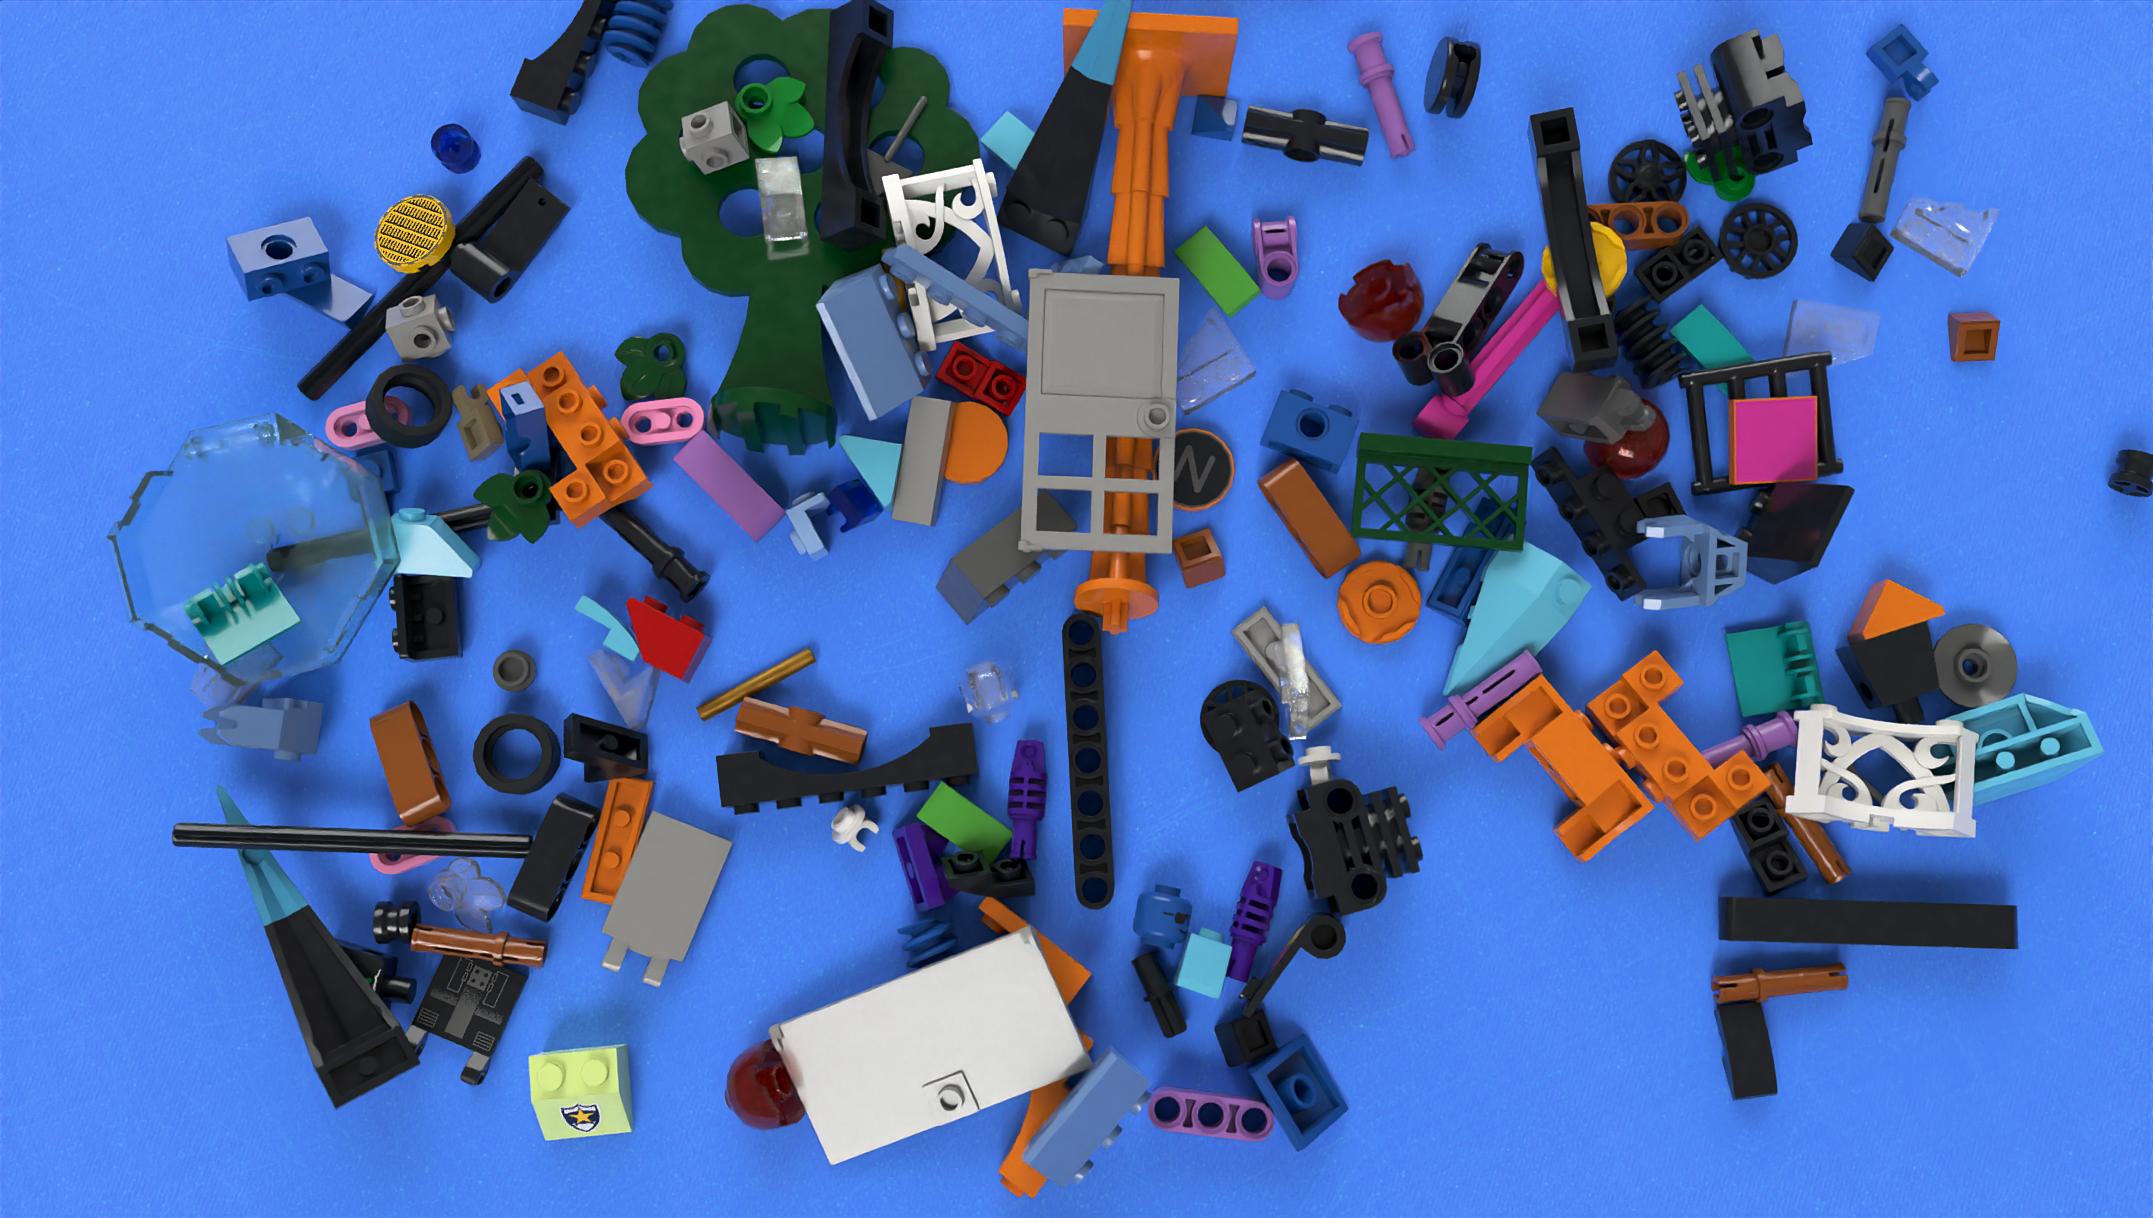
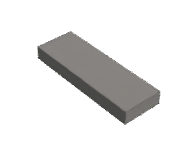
(923, 460)
(1257, 639)

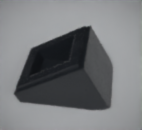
(1862, 250)
(1245, 1038)

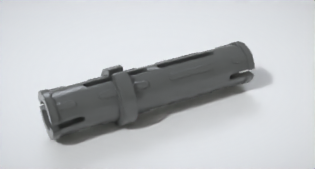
(1895, 118)

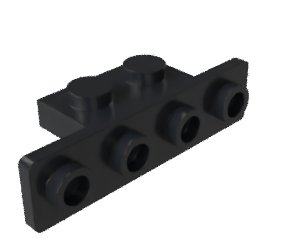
(1599, 514)

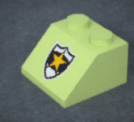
(582, 1091)

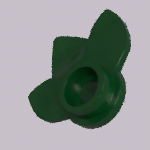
(647, 372)
(512, 509)

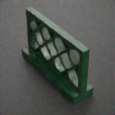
(1448, 456)

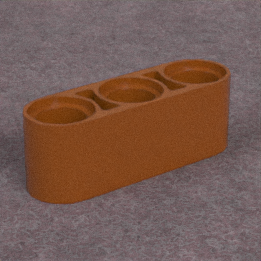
(1644, 219)
(1309, 518)
(410, 763)

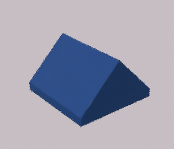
(1298, 1091)

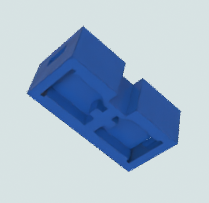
(525, 427)

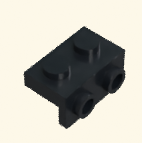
(426, 617)
(1249, 739)

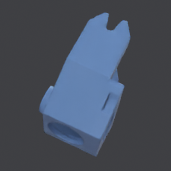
(1702, 578)
(281, 725)

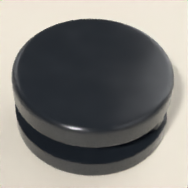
(1452, 77)

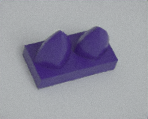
(916, 849)

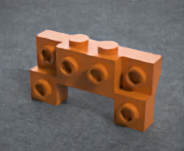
(604, 464)
(1665, 756)
(1573, 758)

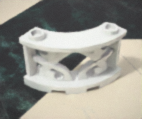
(908, 214)
(1931, 815)

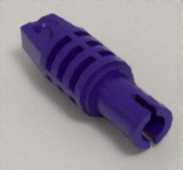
(1027, 797)
(1253, 917)

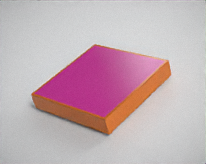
(1772, 440)

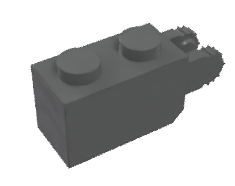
(1594, 408)

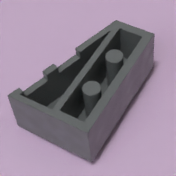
(994, 565)

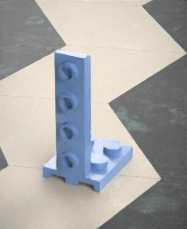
(977, 306)

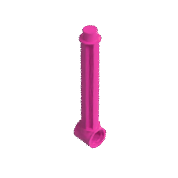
(1448, 415)

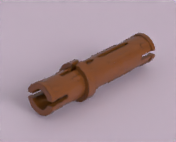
(1807, 831)
(499, 947)
(1762, 985)

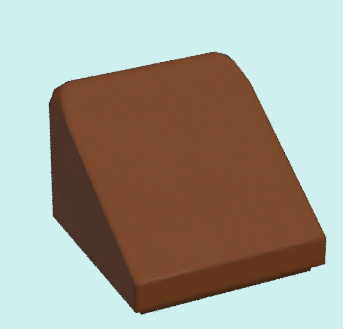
(1973, 336)
(1198, 558)

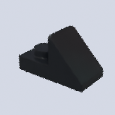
(604, 748)

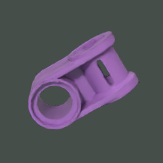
(1275, 248)

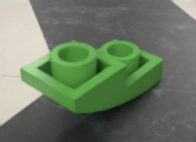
(1217, 272)
(964, 822)

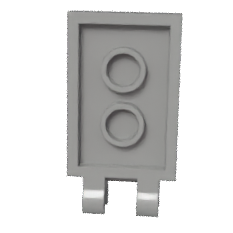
(663, 894)

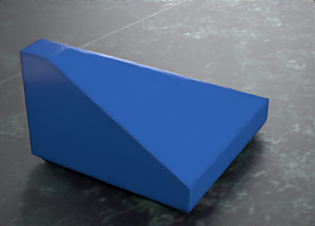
(1214, 117)

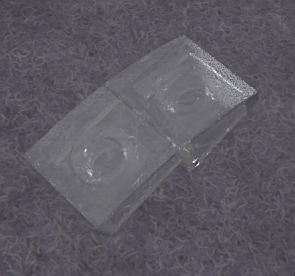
(781, 198)

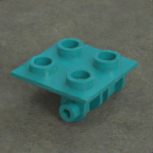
(241, 614)
(1774, 668)

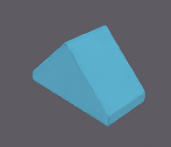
(877, 464)

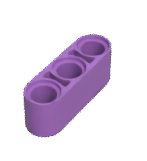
(729, 486)
(1228, 1125)

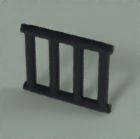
(1734, 377)

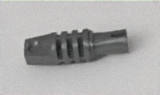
(1418, 521)

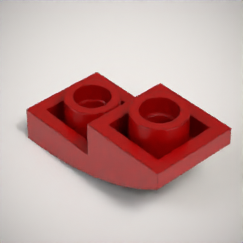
(981, 379)

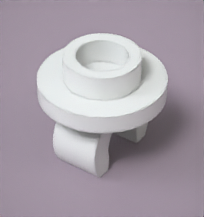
(1319, 761)
(848, 823)

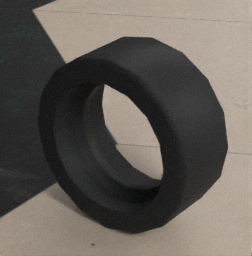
(421, 380)
(484, 751)

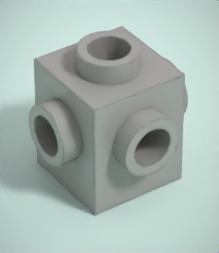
(714, 138)
(420, 328)

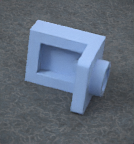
(805, 534)

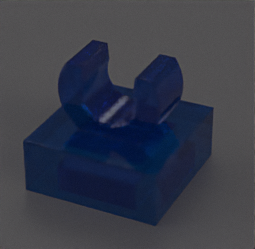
(854, 503)

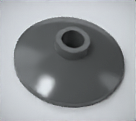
(1992, 664)

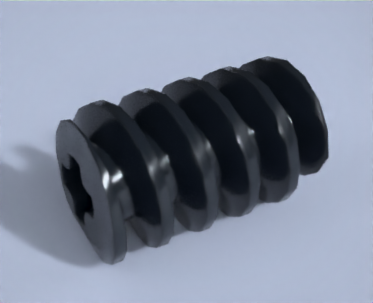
(1648, 344)

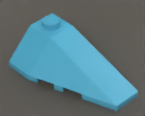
(1518, 609)

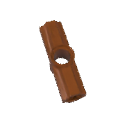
(801, 731)

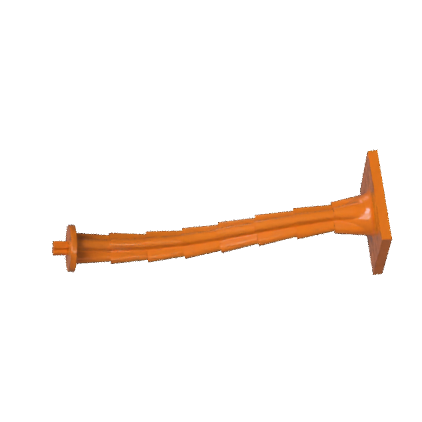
(1158, 64)

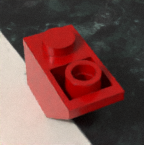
(666, 642)

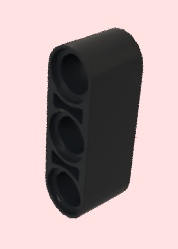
(554, 857)

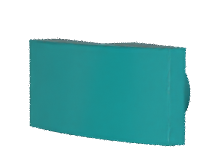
(1709, 342)

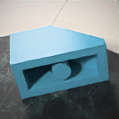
(431, 546)
(1203, 963)

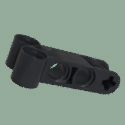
(1460, 322)

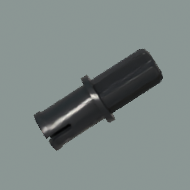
(1159, 994)

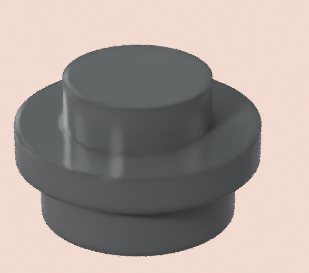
(514, 670)

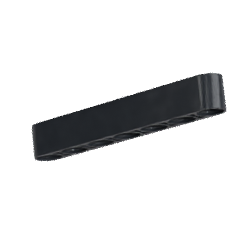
(1092, 739)
(1868, 922)

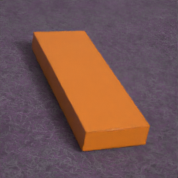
(616, 837)

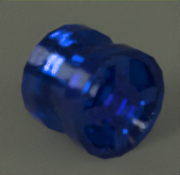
(463, 156)

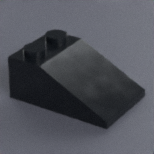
(1791, 527)

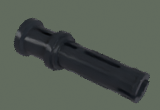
(666, 561)

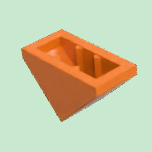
(1889, 609)

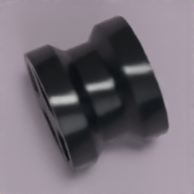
(2133, 473)
(395, 921)

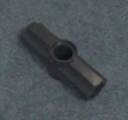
(1305, 135)

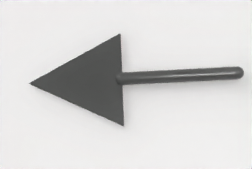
(883, 166)

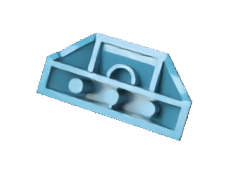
(2020, 746)

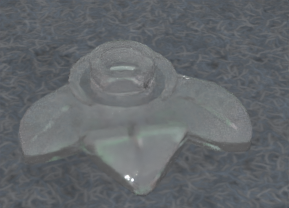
(467, 894)

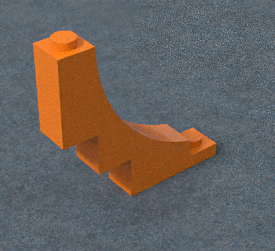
(1070, 977)

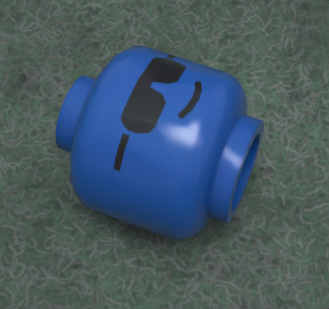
(1162, 917)

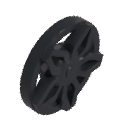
(1647, 175)

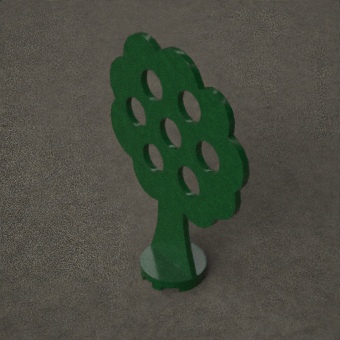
(778, 373)

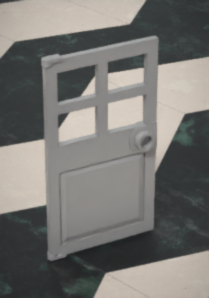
(1100, 369)

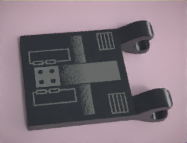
(470, 1007)

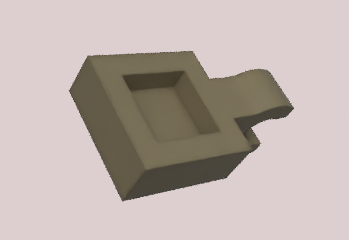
(478, 425)

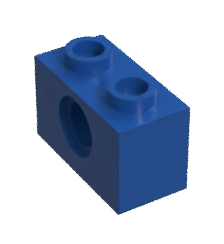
(278, 258)
(1286, 437)

